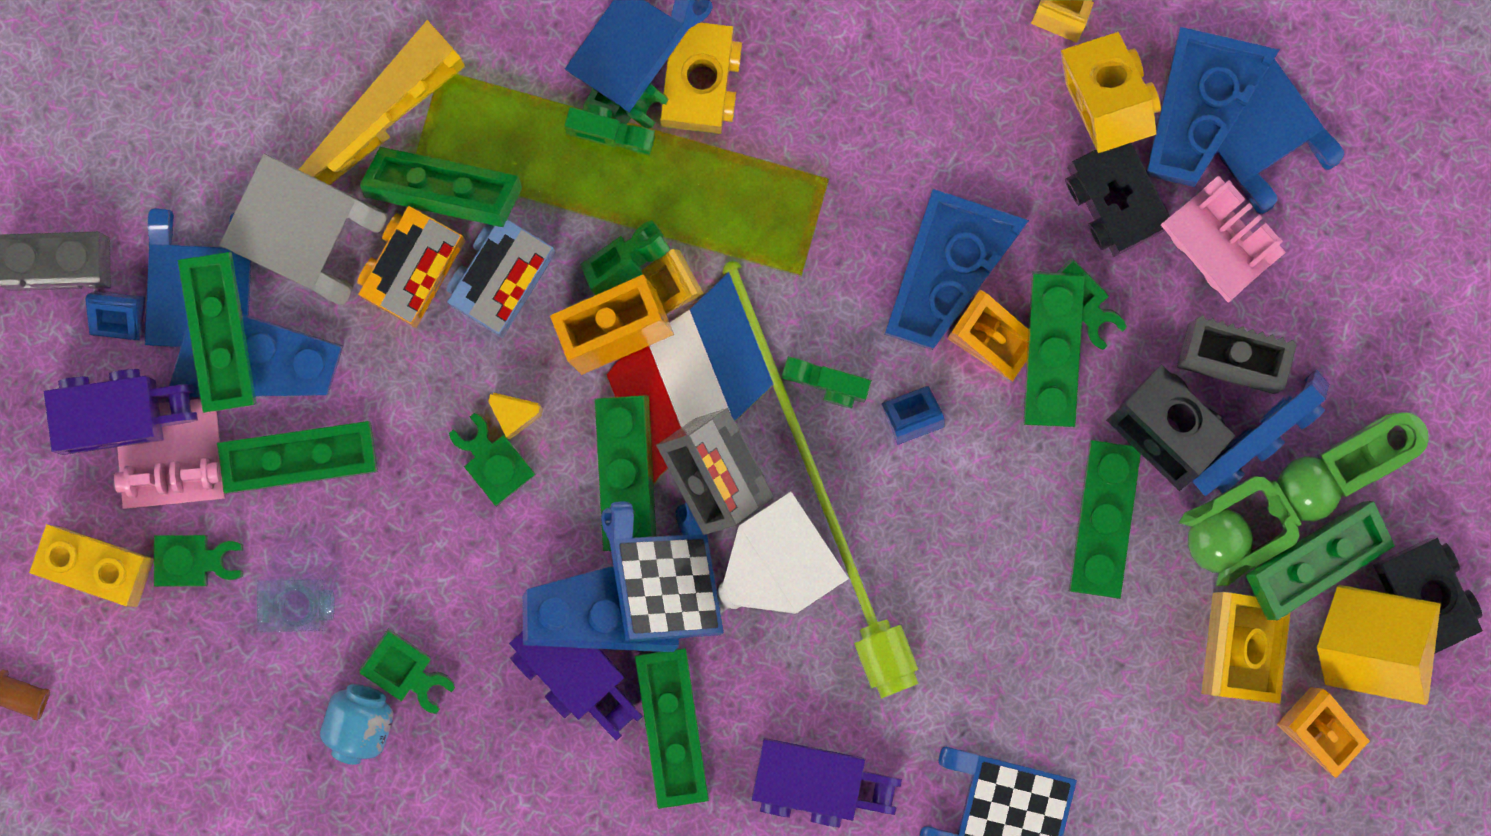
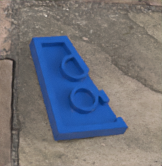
(1265, 439)

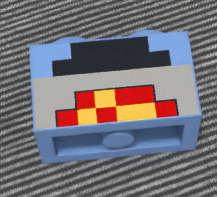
(499, 276)

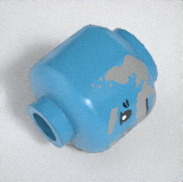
(356, 724)

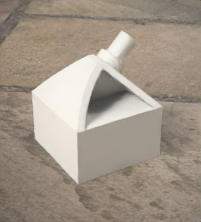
(779, 562)

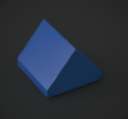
(114, 315)
(913, 415)

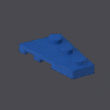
(1202, 100)
(948, 264)
(280, 361)
(581, 614)

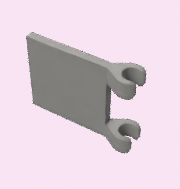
(292, 224)

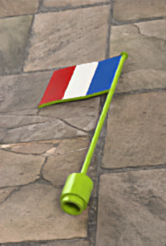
(723, 363)

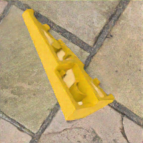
(408, 79)

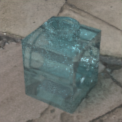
(271, 605)

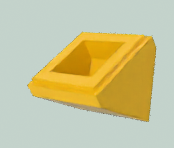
(1063, 17)
(673, 280)
(514, 413)

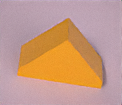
(992, 336)
(1324, 730)

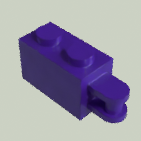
(112, 412)
(577, 681)
(817, 783)

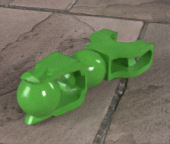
(1304, 492)

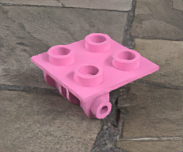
(1220, 241)
(175, 469)

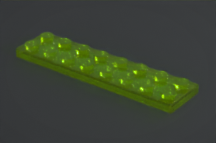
(684, 186)

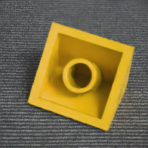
(1379, 644)
(1244, 650)

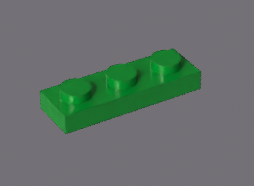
(441, 186)
(217, 332)
(1053, 348)
(297, 457)
(626, 460)
(1105, 519)
(1320, 560)
(672, 728)

